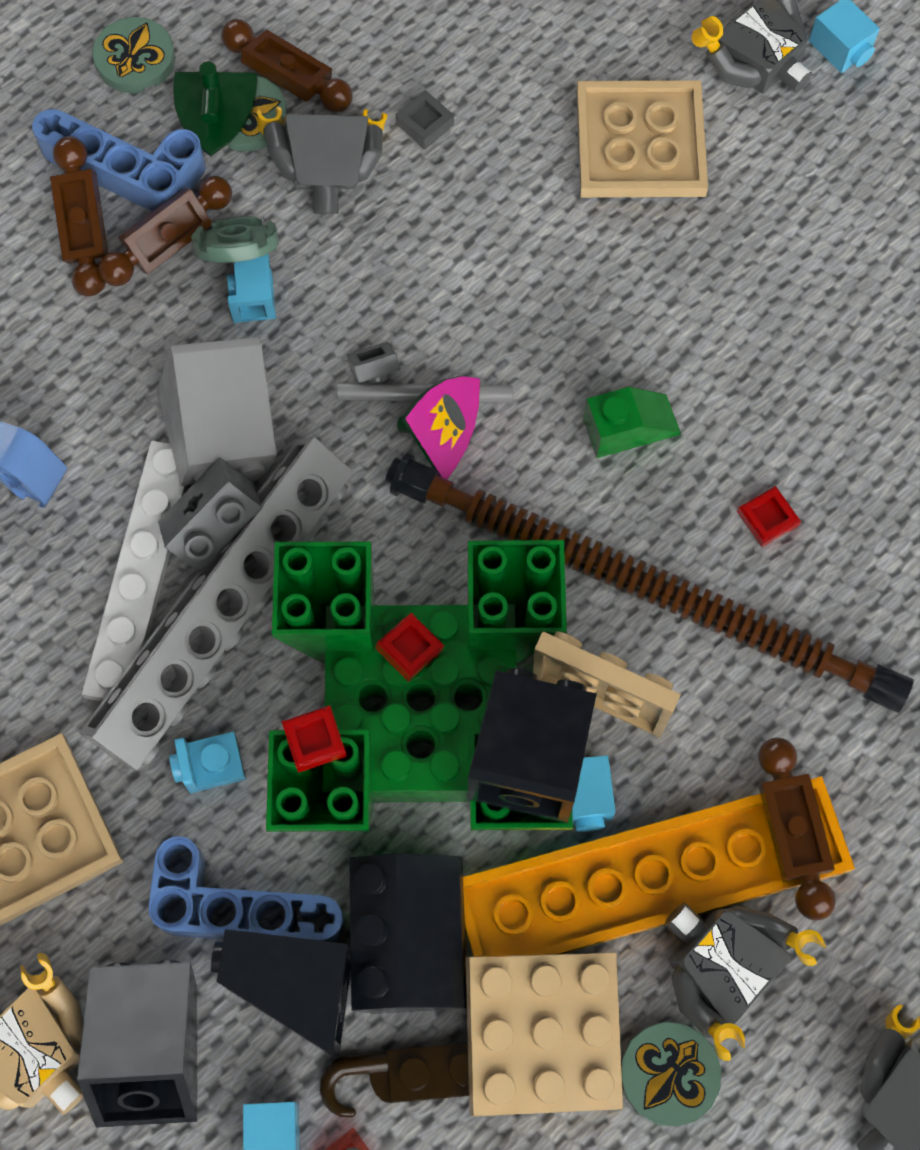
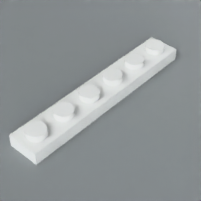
(137, 575)

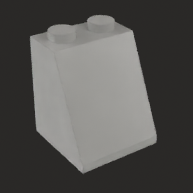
(217, 408)

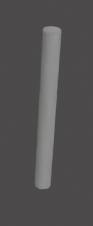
(411, 392)

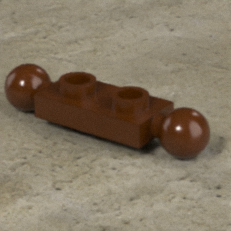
(286, 65)
(79, 215)
(165, 231)
(796, 829)

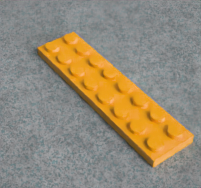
(634, 880)

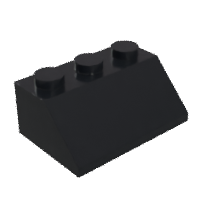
(407, 933)

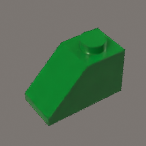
(628, 420)

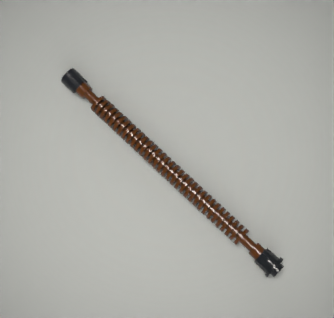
(877, 683)

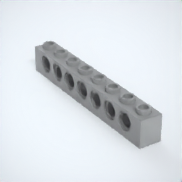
(140, 683)

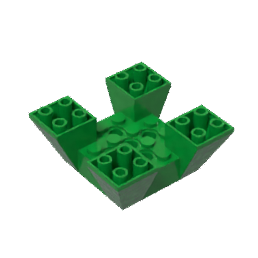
(330, 614)

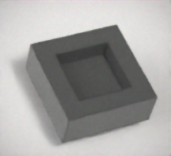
(424, 119)
(373, 363)

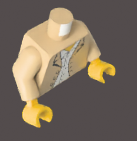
(40, 1043)

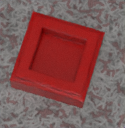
(768, 516)
(409, 647)
(313, 738)

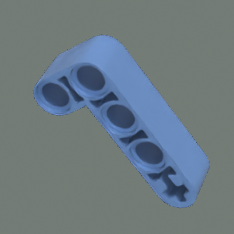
(116, 156)
(28, 465)
(249, 904)

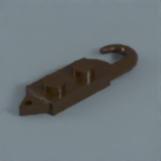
(401, 1075)

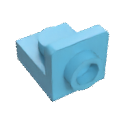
(207, 762)

